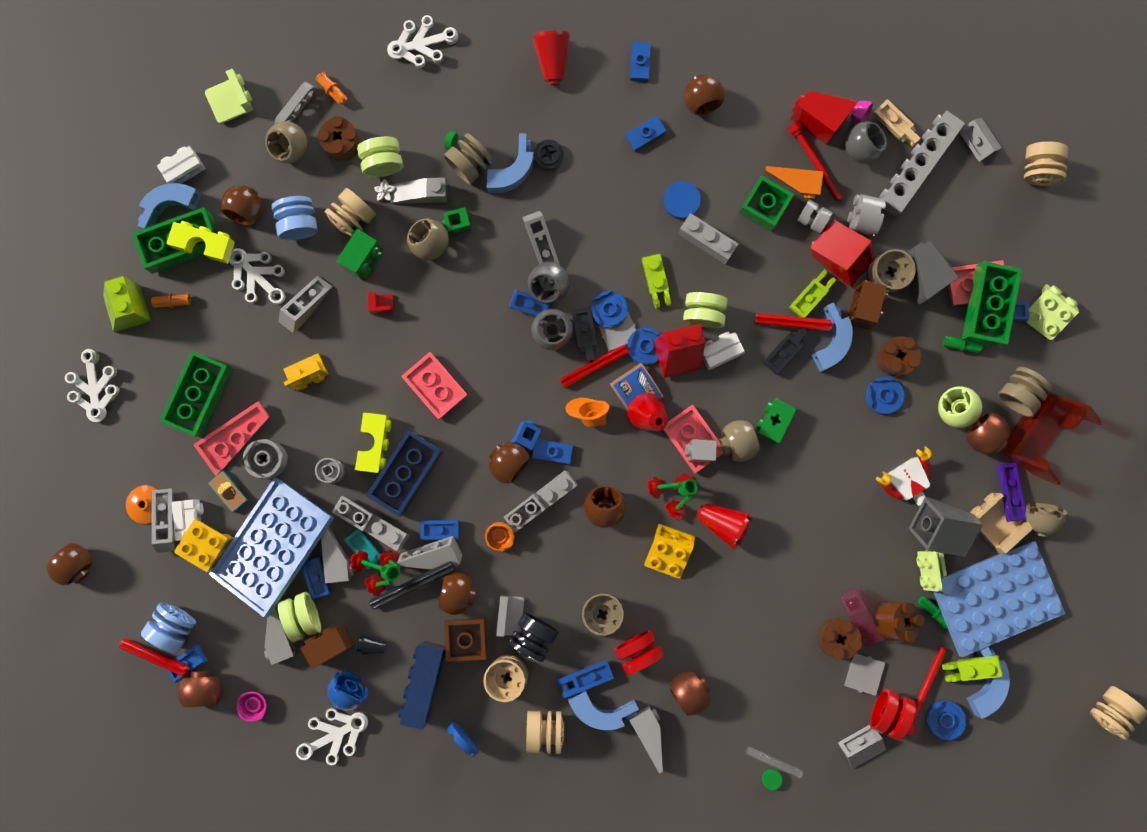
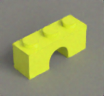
(185, 236)
(374, 459)

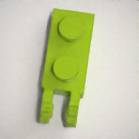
(656, 278)
(811, 295)
(974, 669)

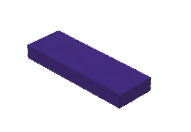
(1012, 490)

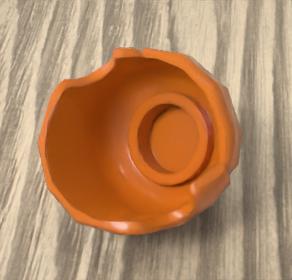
(499, 536)

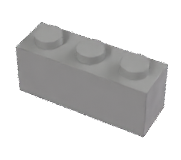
(707, 238)

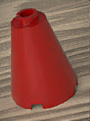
(552, 54)
(647, 412)
(725, 523)

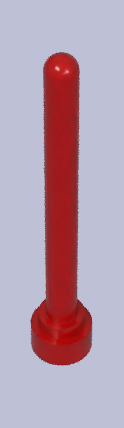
(797, 131)
(926, 687)

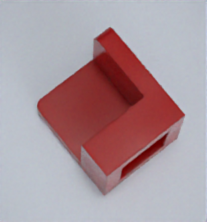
(380, 303)

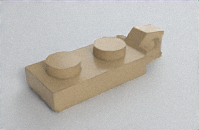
(897, 123)

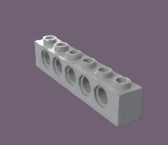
(949, 126)

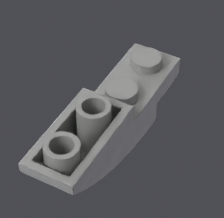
(540, 501)
(370, 523)

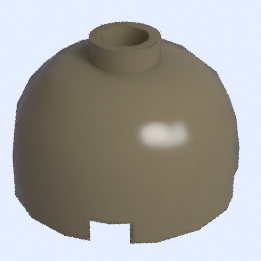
(1045, 518)

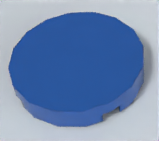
(681, 199)
(609, 309)
(639, 347)
(885, 395)
(946, 720)
(463, 739)

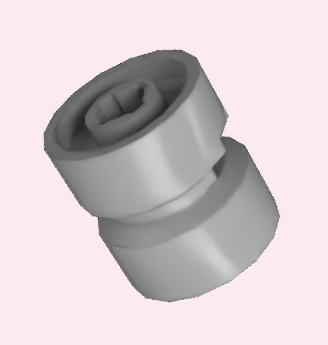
(820, 220)
(330, 470)

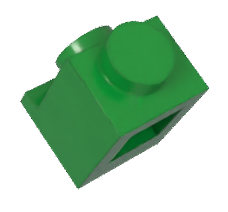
(456, 215)

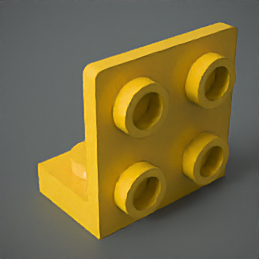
(305, 372)
(203, 545)
(670, 551)

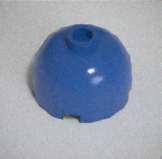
(346, 691)

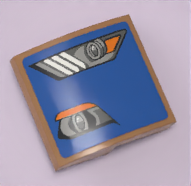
(634, 383)

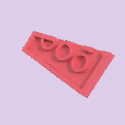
(227, 440)

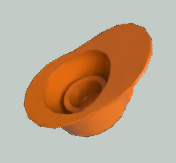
(589, 411)

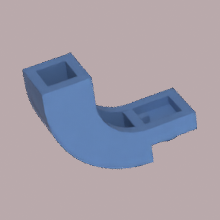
(510, 178)
(163, 197)
(840, 340)
(992, 693)
(599, 718)

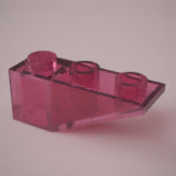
(861, 615)

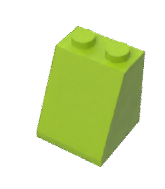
(125, 303)

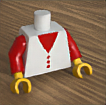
(909, 478)

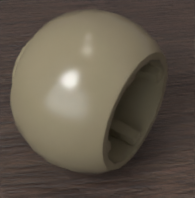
(286, 142)
(427, 239)
(739, 441)

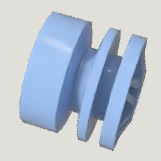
(294, 218)
(168, 627)

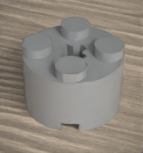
(866, 214)
(256, 464)

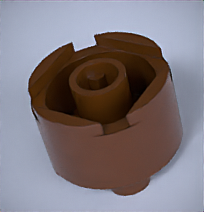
(329, 138)
(902, 346)
(899, 621)
(850, 639)

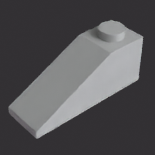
(420, 191)
(540, 238)
(303, 304)
(162, 521)
(432, 555)
(335, 560)
(277, 643)
(648, 731)

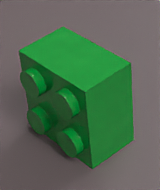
(766, 203)
(360, 255)

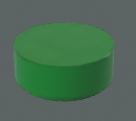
(451, 140)
(771, 779)

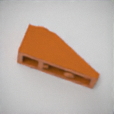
(803, 181)

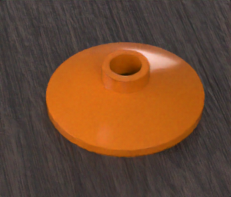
(133, 507)

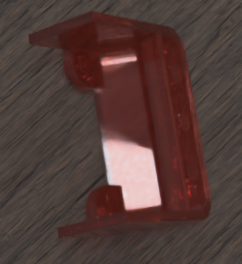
(1035, 433)

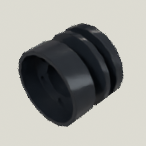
(533, 637)

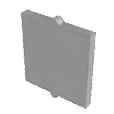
(618, 336)
(864, 674)

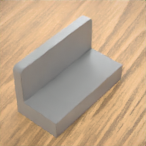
(980, 139)
(509, 615)
(862, 746)

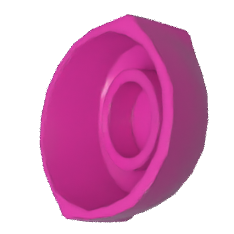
(861, 111)
(251, 706)

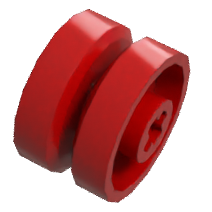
(638, 652)
(892, 714)

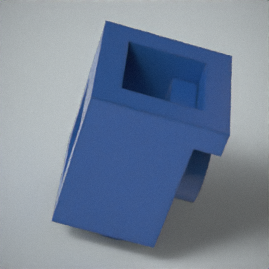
(532, 434)

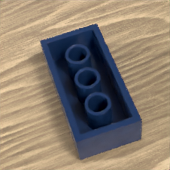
(404, 473)
(423, 685)

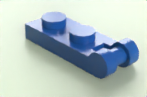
(585, 678)

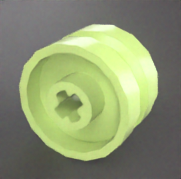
(380, 156)
(705, 309)
(299, 617)

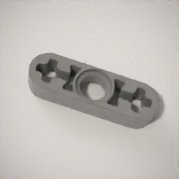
(296, 103)

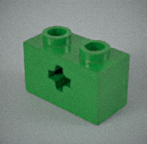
(784, 415)

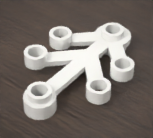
(419, 43)
(255, 273)
(93, 387)
(335, 733)

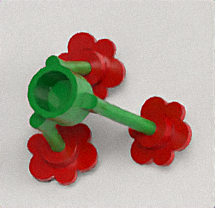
(684, 485)
(388, 568)

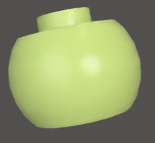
(957, 399)

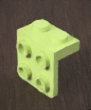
(229, 98)
(1052, 312)
(932, 569)

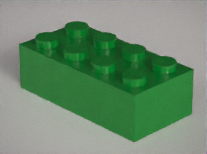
(152, 241)
(992, 304)
(196, 395)

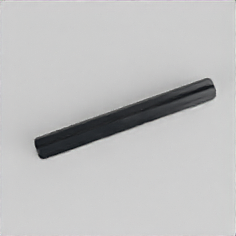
(412, 585)

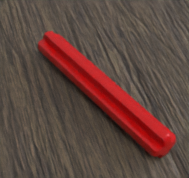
(791, 321)
(594, 366)
(154, 657)

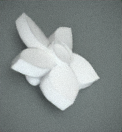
(384, 190)

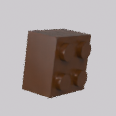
(867, 304)
(465, 639)
(324, 647)

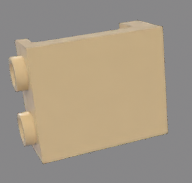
(995, 528)

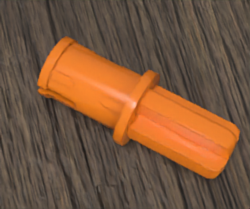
(331, 88)
(171, 300)

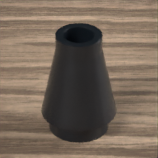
(370, 645)

